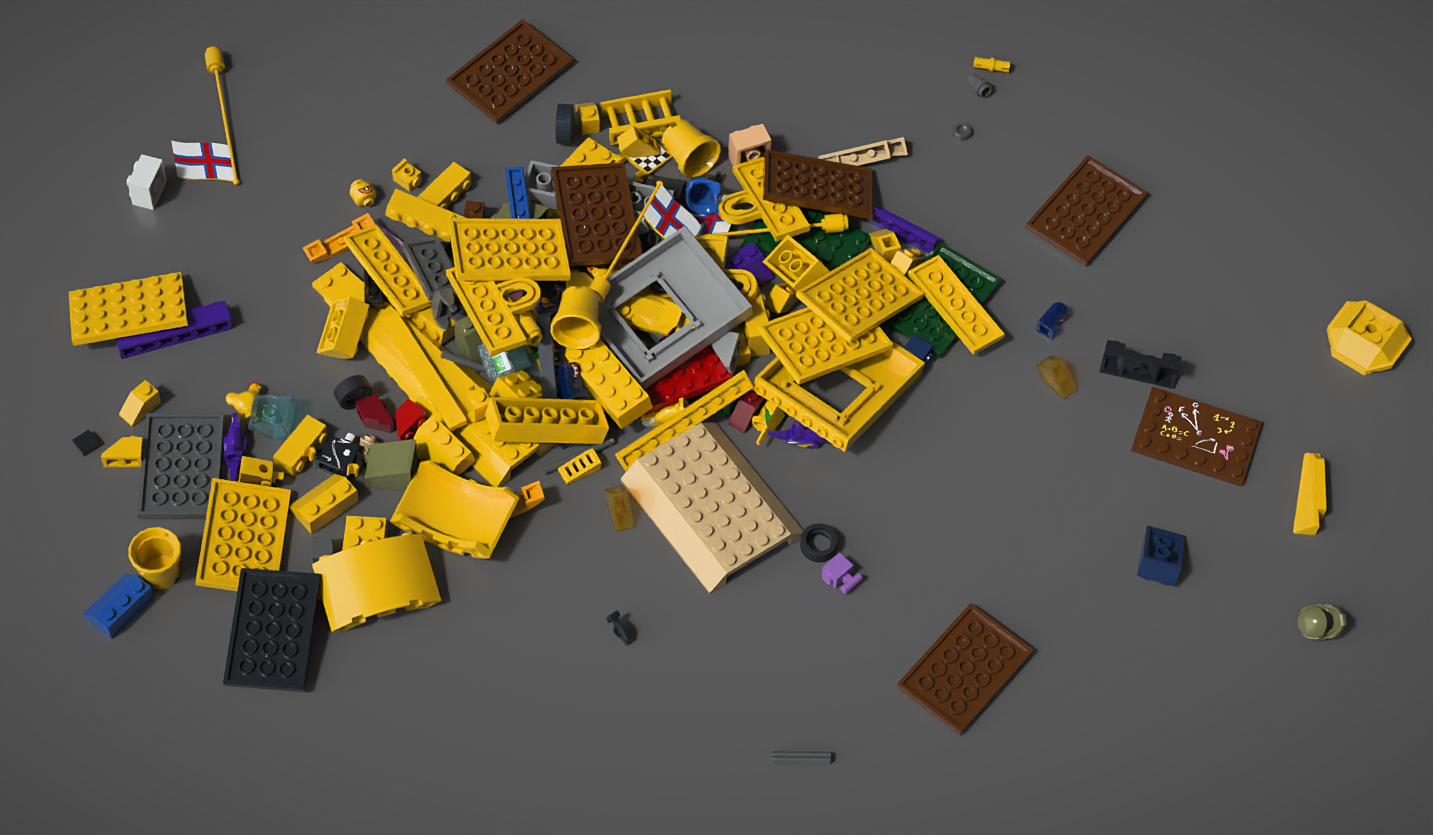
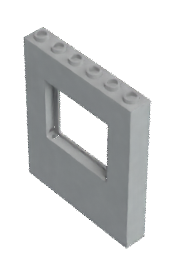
(697, 289)

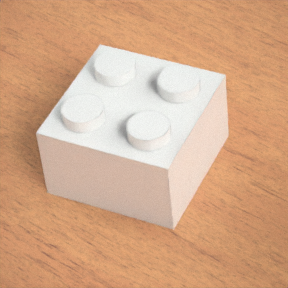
(146, 182)

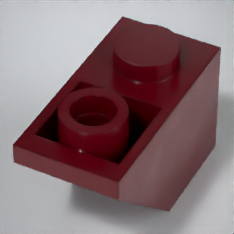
(374, 414)

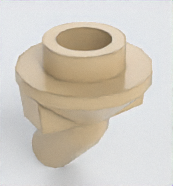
(366, 443)

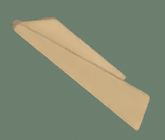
(869, 153)

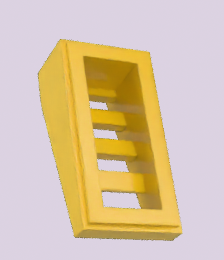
(583, 472)

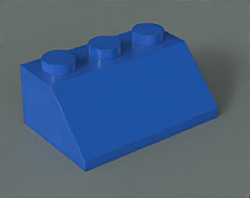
(119, 604)

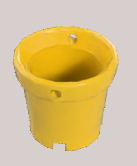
(691, 148)
(577, 319)
(156, 557)

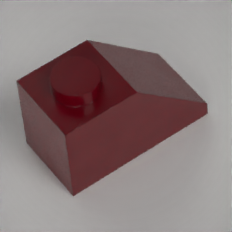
(747, 407)

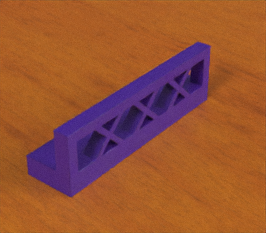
(904, 230)

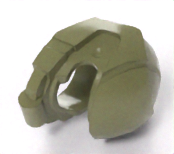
(1313, 621)

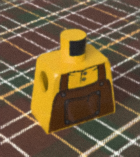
(259, 472)

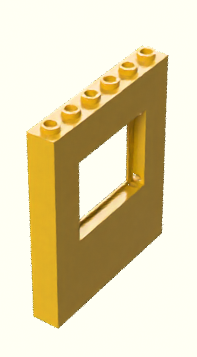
(884, 375)

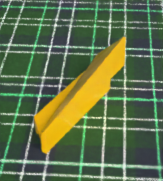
(1311, 496)

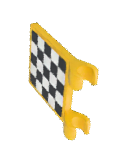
(646, 165)

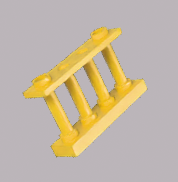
(627, 105)

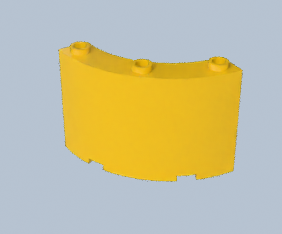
(454, 511)
(376, 580)

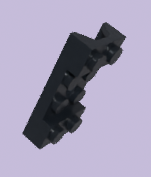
(1140, 367)

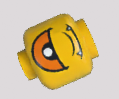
(362, 192)

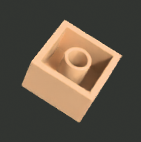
(748, 144)

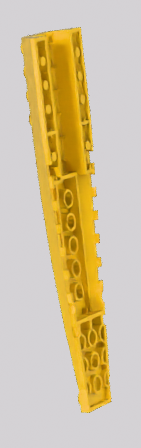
(492, 458)

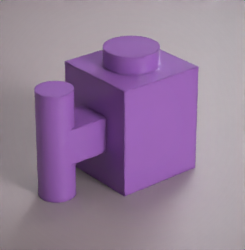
(839, 571)

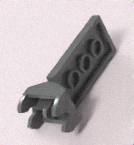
(430, 266)

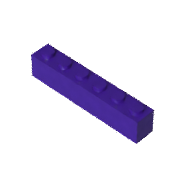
(201, 323)

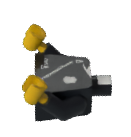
(337, 456)

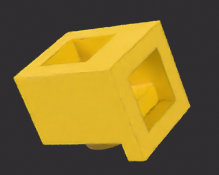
(406, 175)

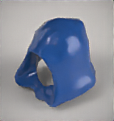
(702, 195)

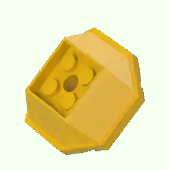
(1364, 350)

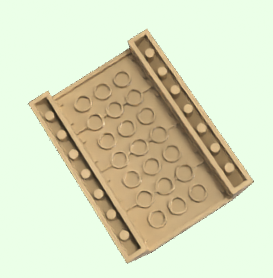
(709, 503)

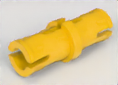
(991, 64)

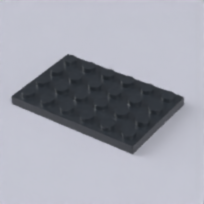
(272, 629)

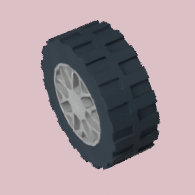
(564, 123)

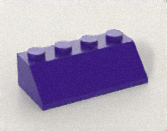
(751, 260)

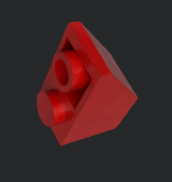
(409, 419)

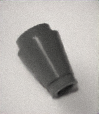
(980, 86)

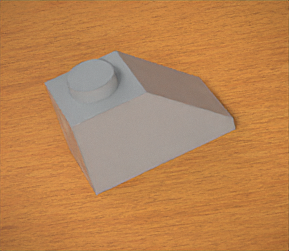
(728, 350)

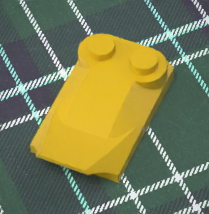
(650, 313)

